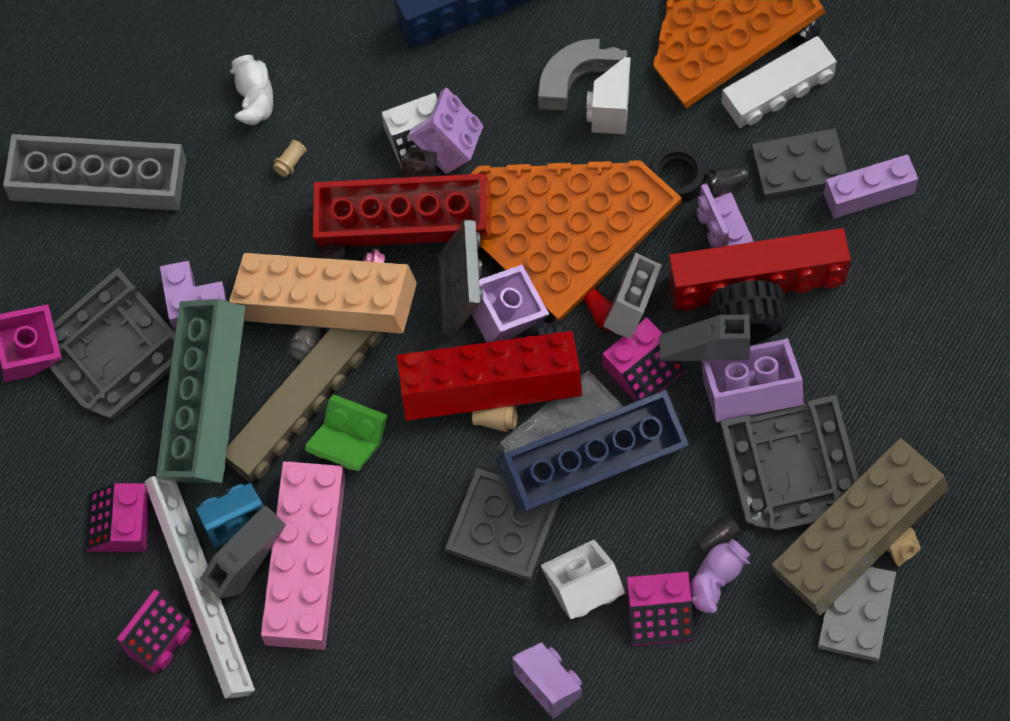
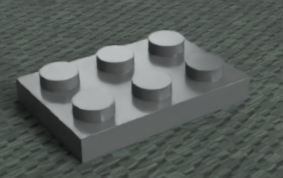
(798, 163)

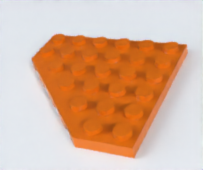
(716, 39)
(572, 222)

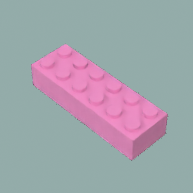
(304, 556)

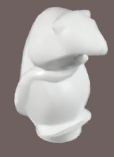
(254, 84)

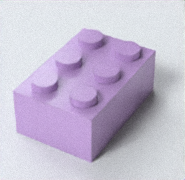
(754, 385)

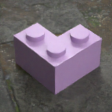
(180, 286)

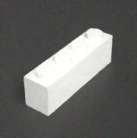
(779, 82)

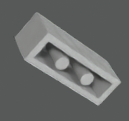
(632, 296)

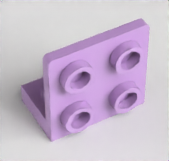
(449, 132)
(722, 219)

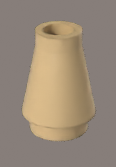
(497, 418)

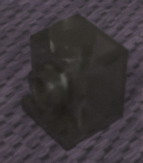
(418, 163)

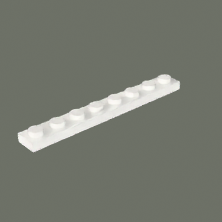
(203, 601)

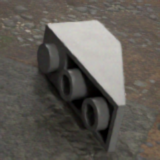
(708, 340)
(243, 554)

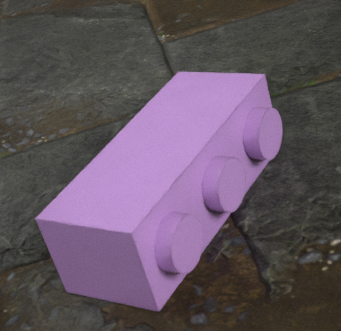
(870, 186)

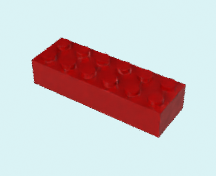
(400, 209)
(791, 262)
(489, 375)

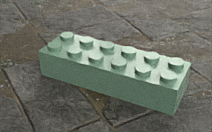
(201, 391)

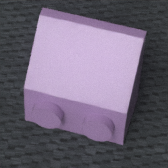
(508, 305)
(546, 678)

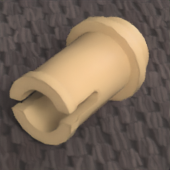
(289, 158)

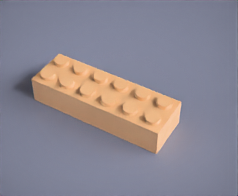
(324, 292)

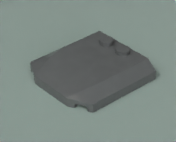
(112, 347)
(790, 463)

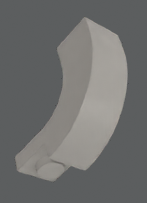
(569, 65)

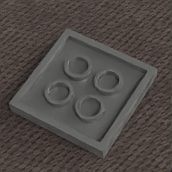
(460, 277)
(494, 532)

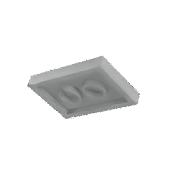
(859, 616)

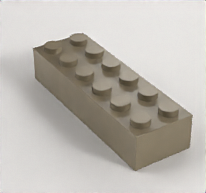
(860, 526)

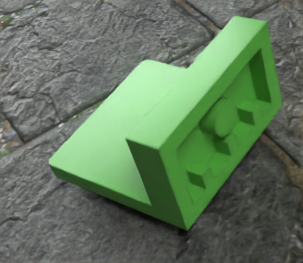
(348, 433)

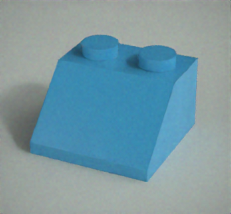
(229, 513)

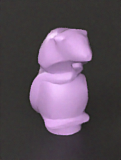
(718, 568)

